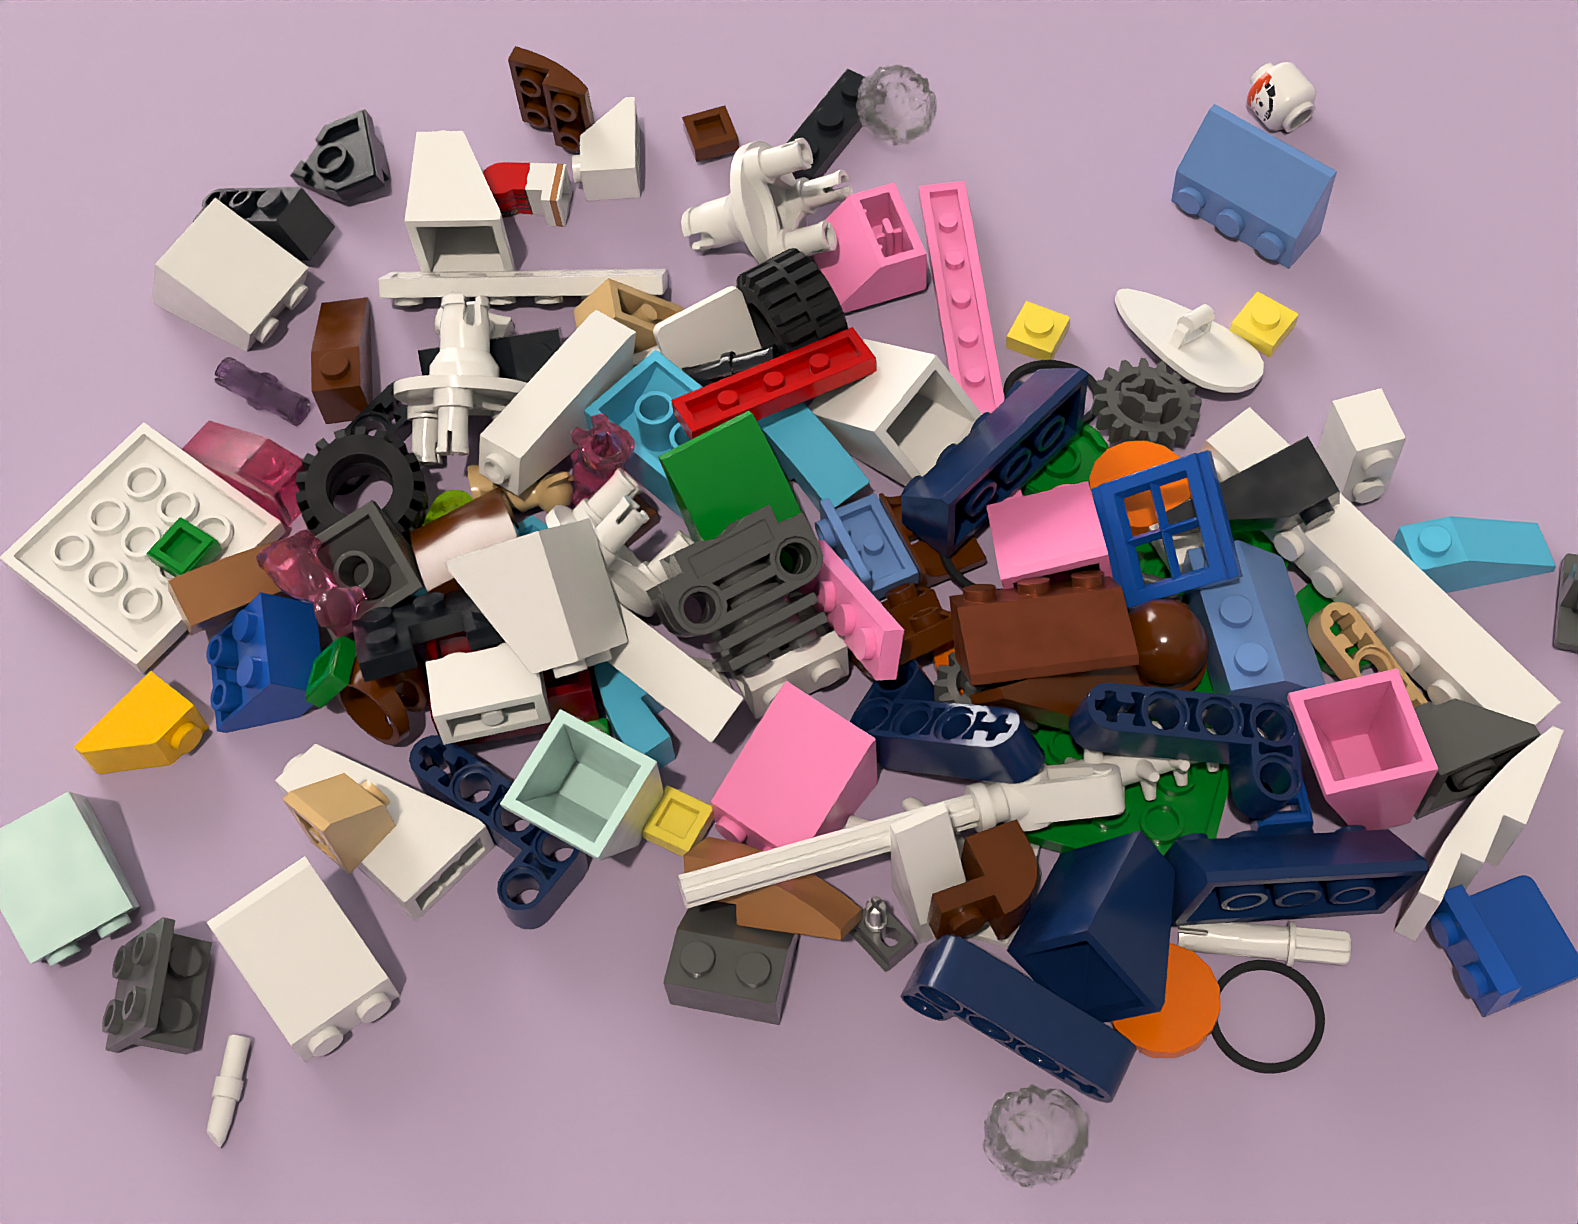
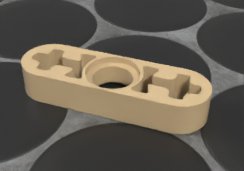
(1357, 632)

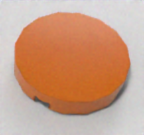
(1131, 458)
(1187, 1014)

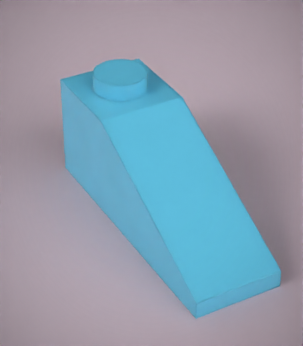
(1475, 551)

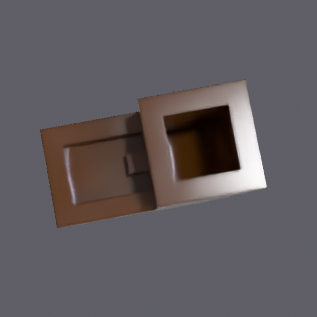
(998, 888)

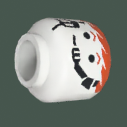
(1281, 96)

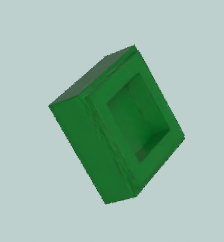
(183, 548)
(330, 671)

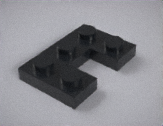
(387, 635)

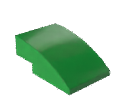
(727, 478)

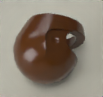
(1169, 644)
(373, 700)

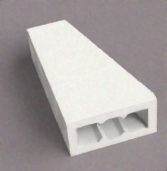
(538, 423)
(424, 851)

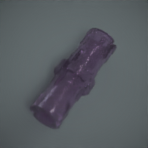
(262, 391)

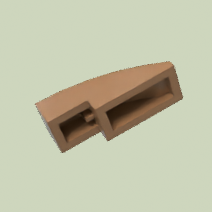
(220, 589)
(792, 906)

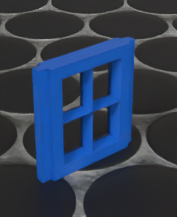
(1210, 518)

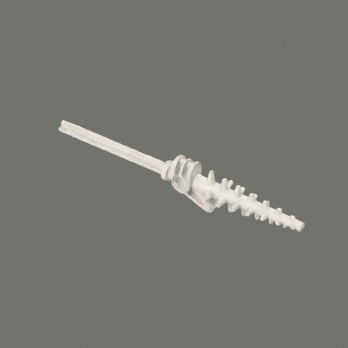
(1054, 794)

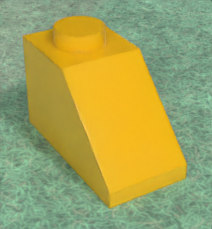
(143, 730)

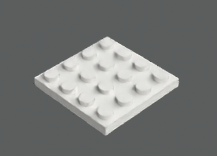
(95, 542)

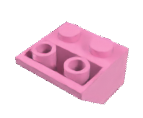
(875, 250)

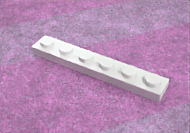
(504, 286)

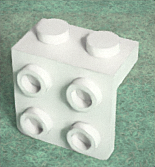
(708, 330)
(806, 668)

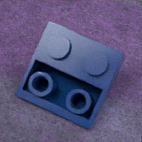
(263, 663)

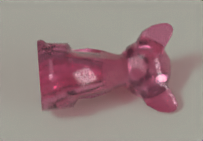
(599, 455)
(299, 573)

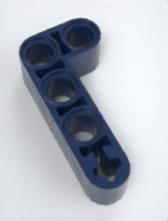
(1118, 721)
(942, 736)
(529, 847)
(1020, 1015)

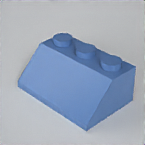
(1253, 187)
(1254, 628)

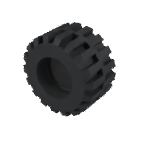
(790, 302)
(355, 457)

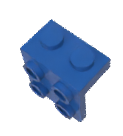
(1504, 943)

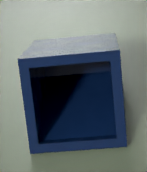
(1102, 928)

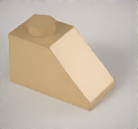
(629, 307)
(342, 817)

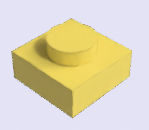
(1264, 323)
(1037, 332)
(678, 822)

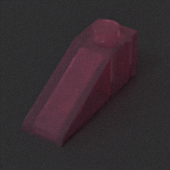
(250, 465)

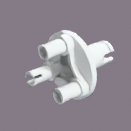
(769, 204)
(459, 384)
(614, 522)

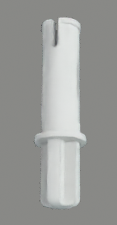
(1268, 941)

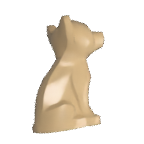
(545, 492)

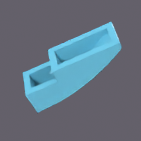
(812, 455)
(632, 715)

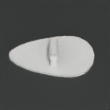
(1192, 342)

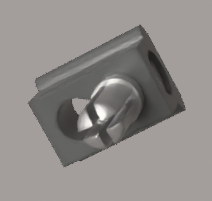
(873, 929)

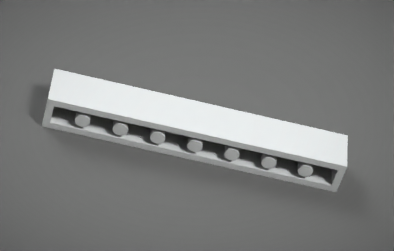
(1397, 600)

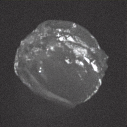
(896, 105)
(1036, 1136)

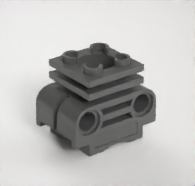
(744, 590)

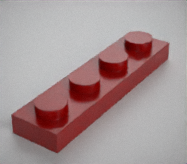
(777, 383)

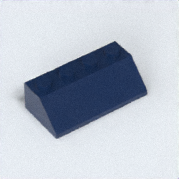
(995, 457)
(1290, 875)

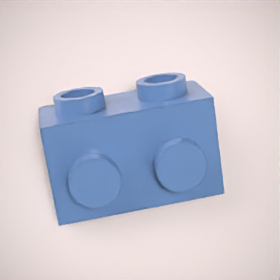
(867, 543)

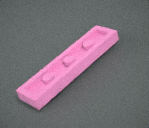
(857, 616)

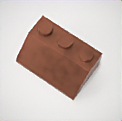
(1042, 628)

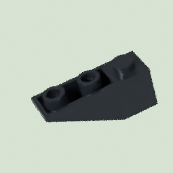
(281, 214)

